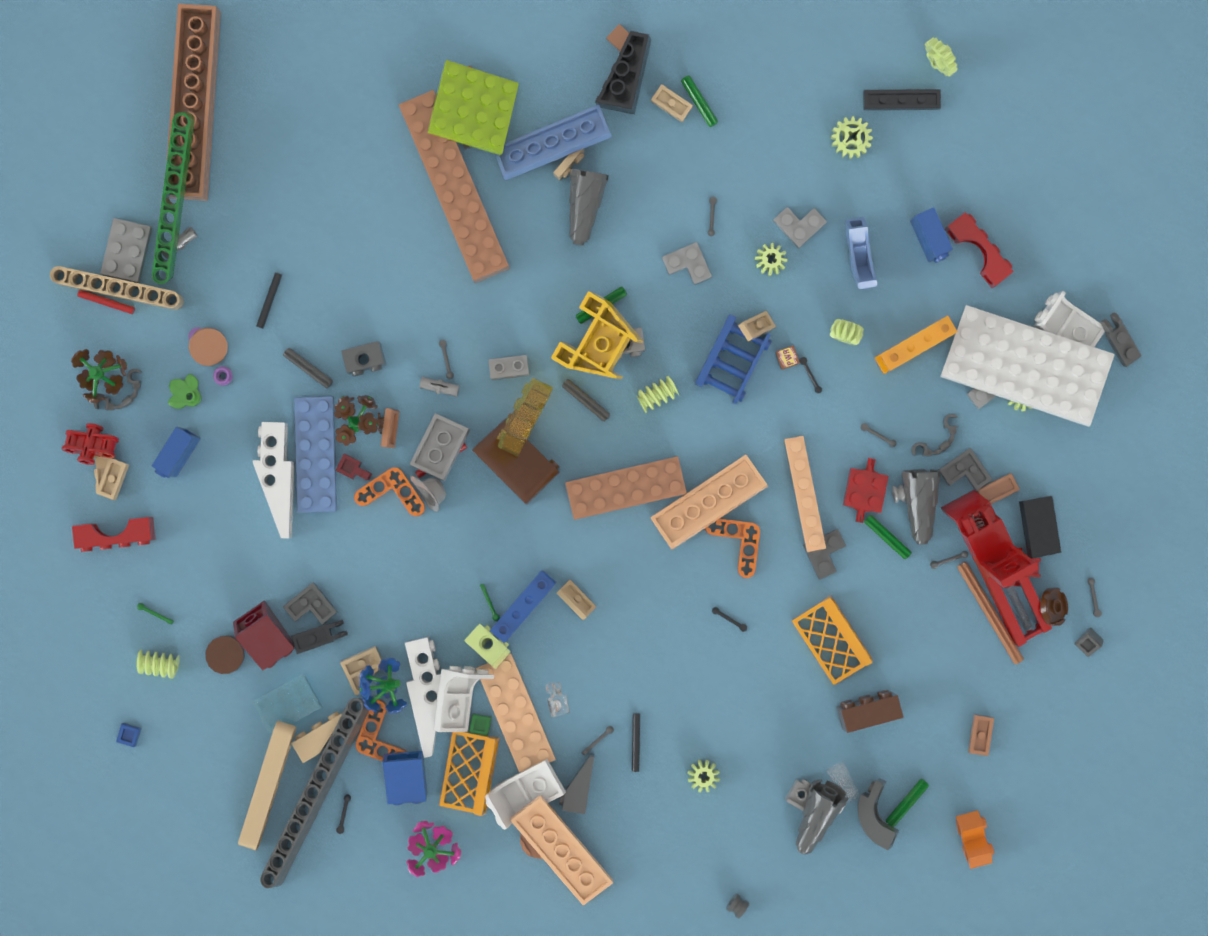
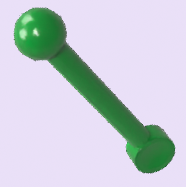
(140, 606)
(495, 617)

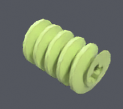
(657, 394)
(161, 665)

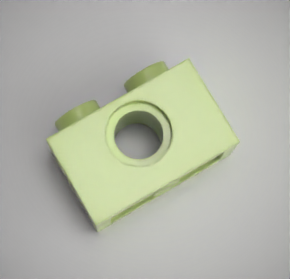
(477, 641)

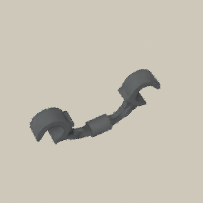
(129, 399)
(944, 446)

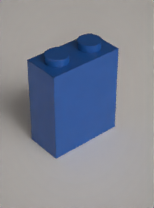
(931, 235)
(175, 452)
(405, 777)

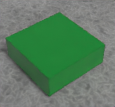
(480, 724)

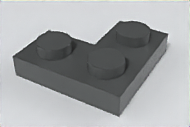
(966, 465)
(820, 559)
(310, 599)

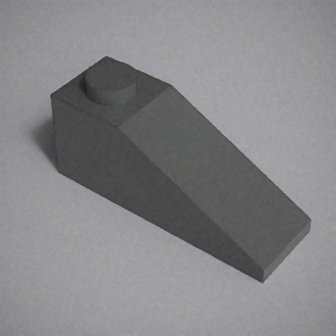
(577, 791)

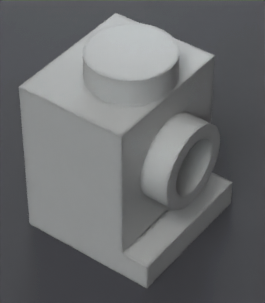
(792, 796)

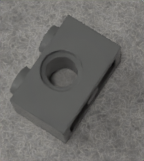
(352, 358)

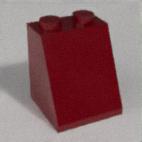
(263, 636)

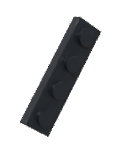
(902, 99)

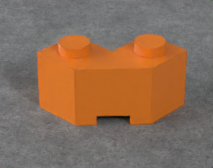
(975, 846)

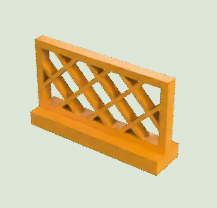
(848, 635)
(485, 775)

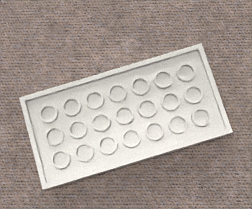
(1027, 365)

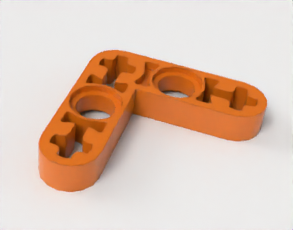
(388, 485)
(741, 534)
(371, 737)

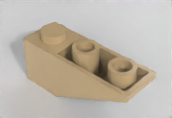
(314, 742)

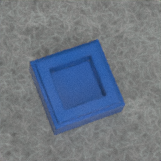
(128, 735)

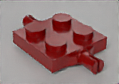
(865, 490)

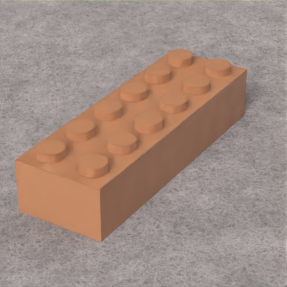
(625, 488)

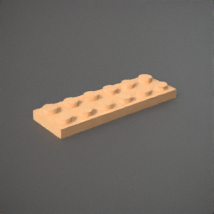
(709, 502)
(516, 715)
(561, 850)

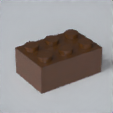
(869, 711)

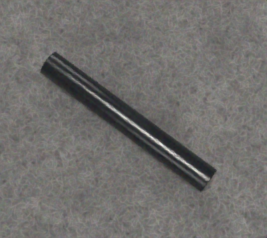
(269, 300)
(635, 742)

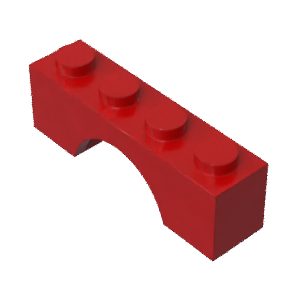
(995, 267)
(90, 536)

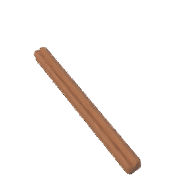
(990, 613)

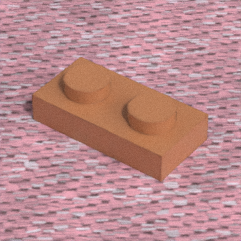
(981, 735)

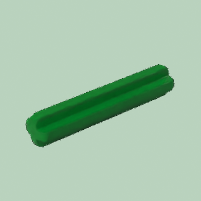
(699, 101)
(613, 297)
(887, 536)
(907, 803)

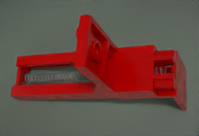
(997, 561)

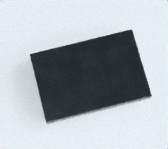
(1040, 527)

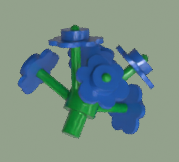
(385, 687)

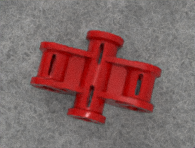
(90, 444)

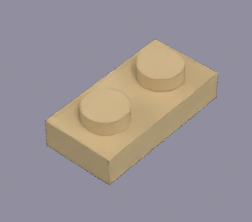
(671, 103)
(564, 168)
(757, 326)
(576, 600)

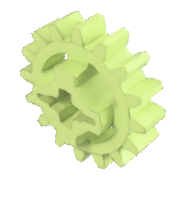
(941, 56)
(846, 131)

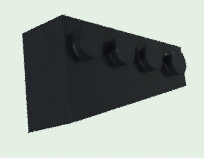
(624, 82)

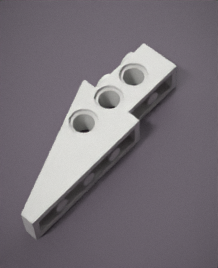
(281, 492)
(422, 706)

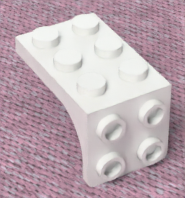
(1068, 321)
(456, 697)
(521, 789)

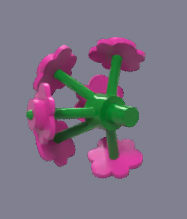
(436, 857)

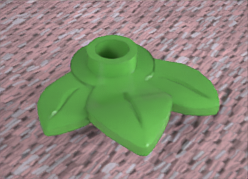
(182, 390)

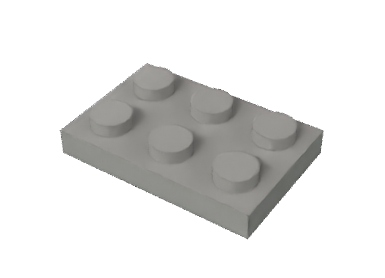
(126, 250)
(439, 447)

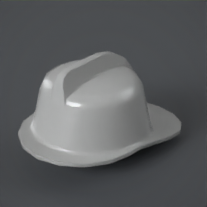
(431, 491)

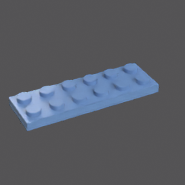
(553, 142)
(315, 454)

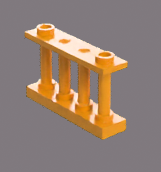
(915, 344)

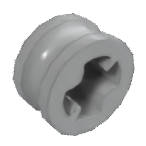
(898, 493)

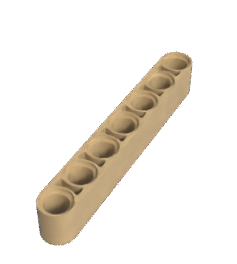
(108, 284)
(267, 785)

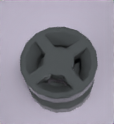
(737, 906)

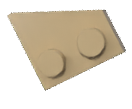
(109, 476)
(355, 664)

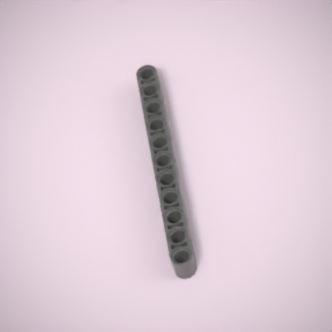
(307, 798)

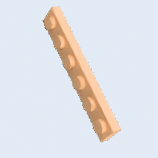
(805, 494)

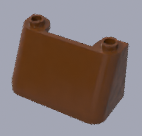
(522, 474)

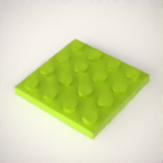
(473, 107)

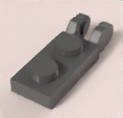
(1120, 340)

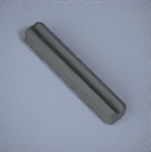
(308, 368)
(586, 400)

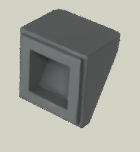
(1089, 642)

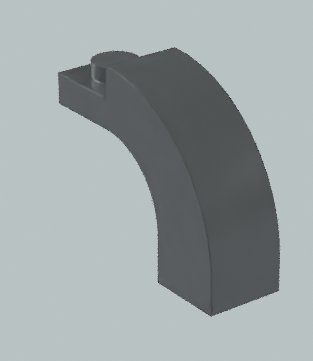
(870, 820)

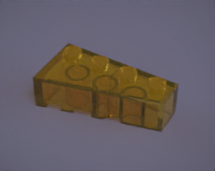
(524, 417)

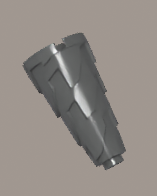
(584, 200)
(921, 499)
(821, 809)

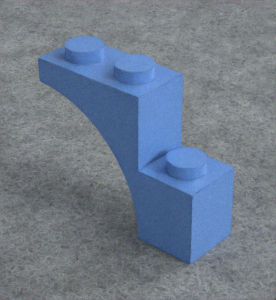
(860, 255)

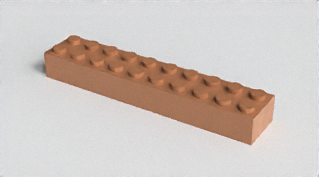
(195, 90)
(455, 191)

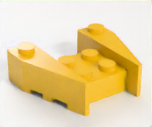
(602, 342)

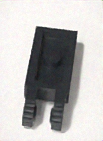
(316, 637)

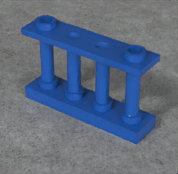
(713, 360)
(523, 606)

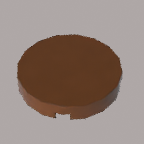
(1054, 606)
(224, 654)

